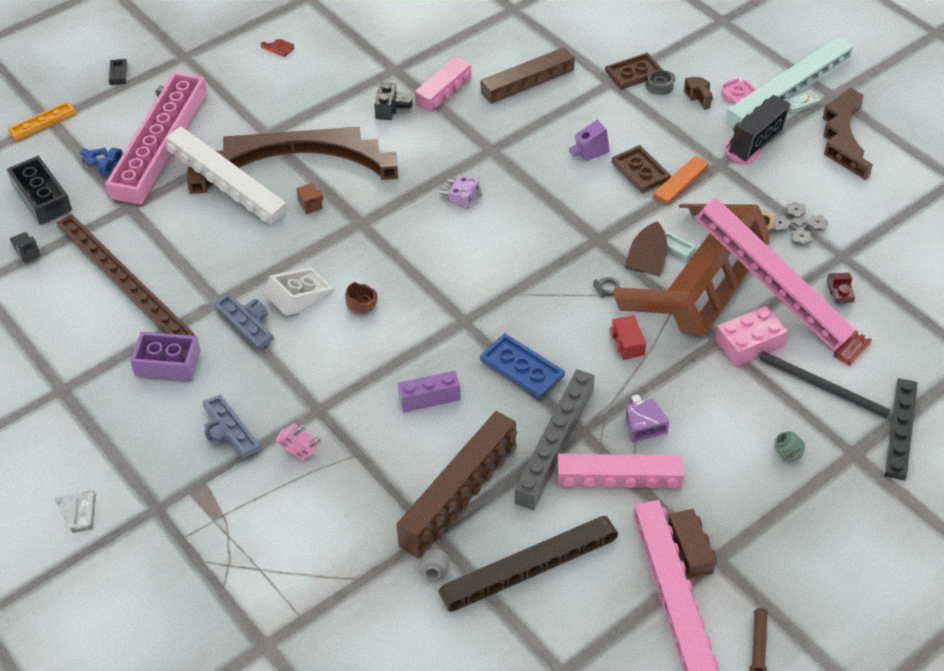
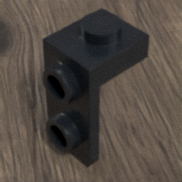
(25, 246)

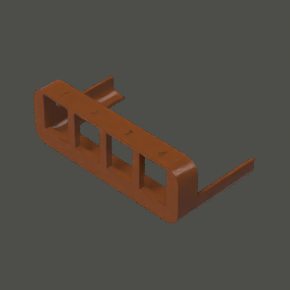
(697, 277)

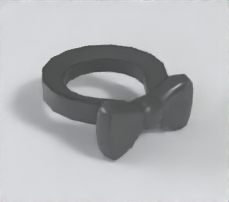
(597, 284)

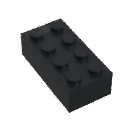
(759, 127)
(39, 189)

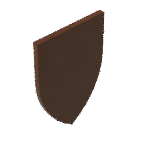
(648, 250)

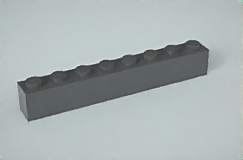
(554, 440)

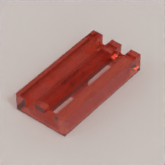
(859, 339)

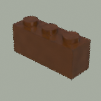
(692, 543)

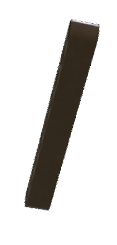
(527, 563)

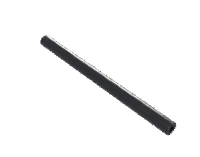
(825, 384)

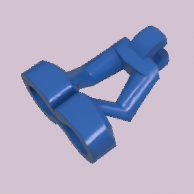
(105, 165)

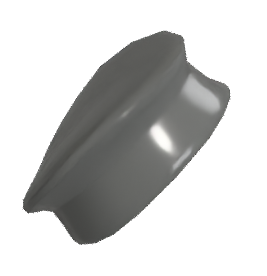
(660, 81)

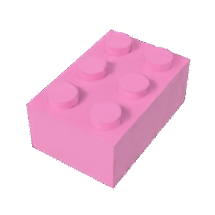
(750, 335)

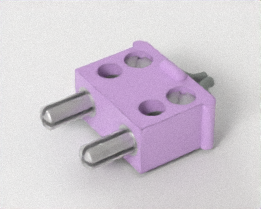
(463, 190)

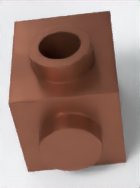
(309, 198)

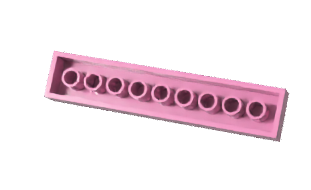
(147, 151)

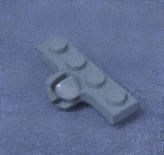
(246, 319)
(228, 427)

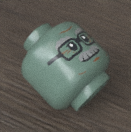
(789, 446)

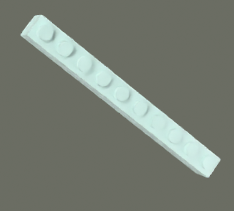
(794, 79)

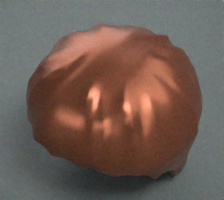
(360, 298)

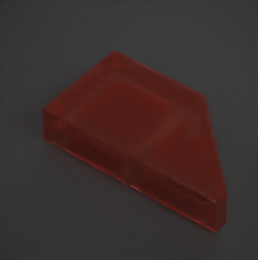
(279, 47)

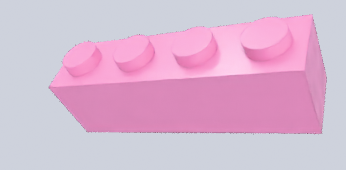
(443, 84)

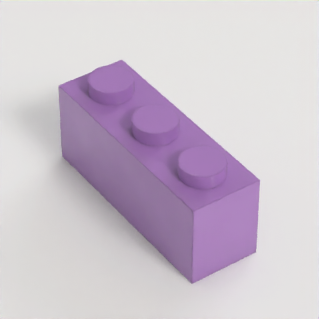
(429, 391)

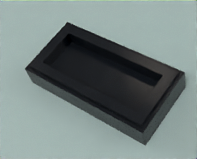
(118, 71)

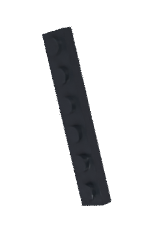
(901, 429)

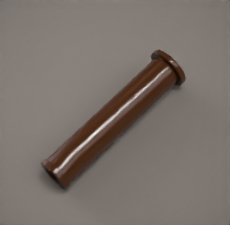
(759, 640)

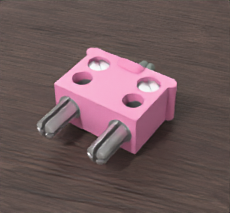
(297, 441)

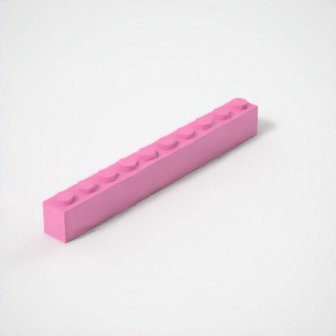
(775, 274)
(673, 588)

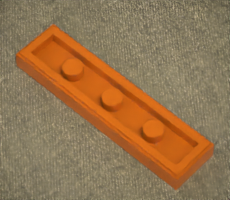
(680, 180)

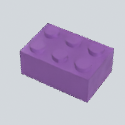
(165, 356)

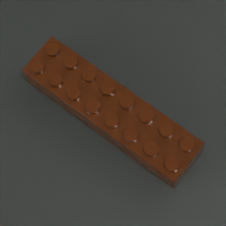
(457, 485)

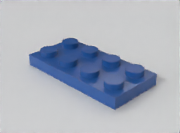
(522, 366)

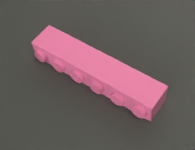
(620, 470)

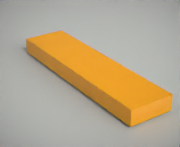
(41, 121)

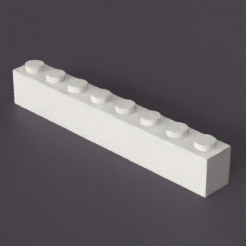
(225, 175)

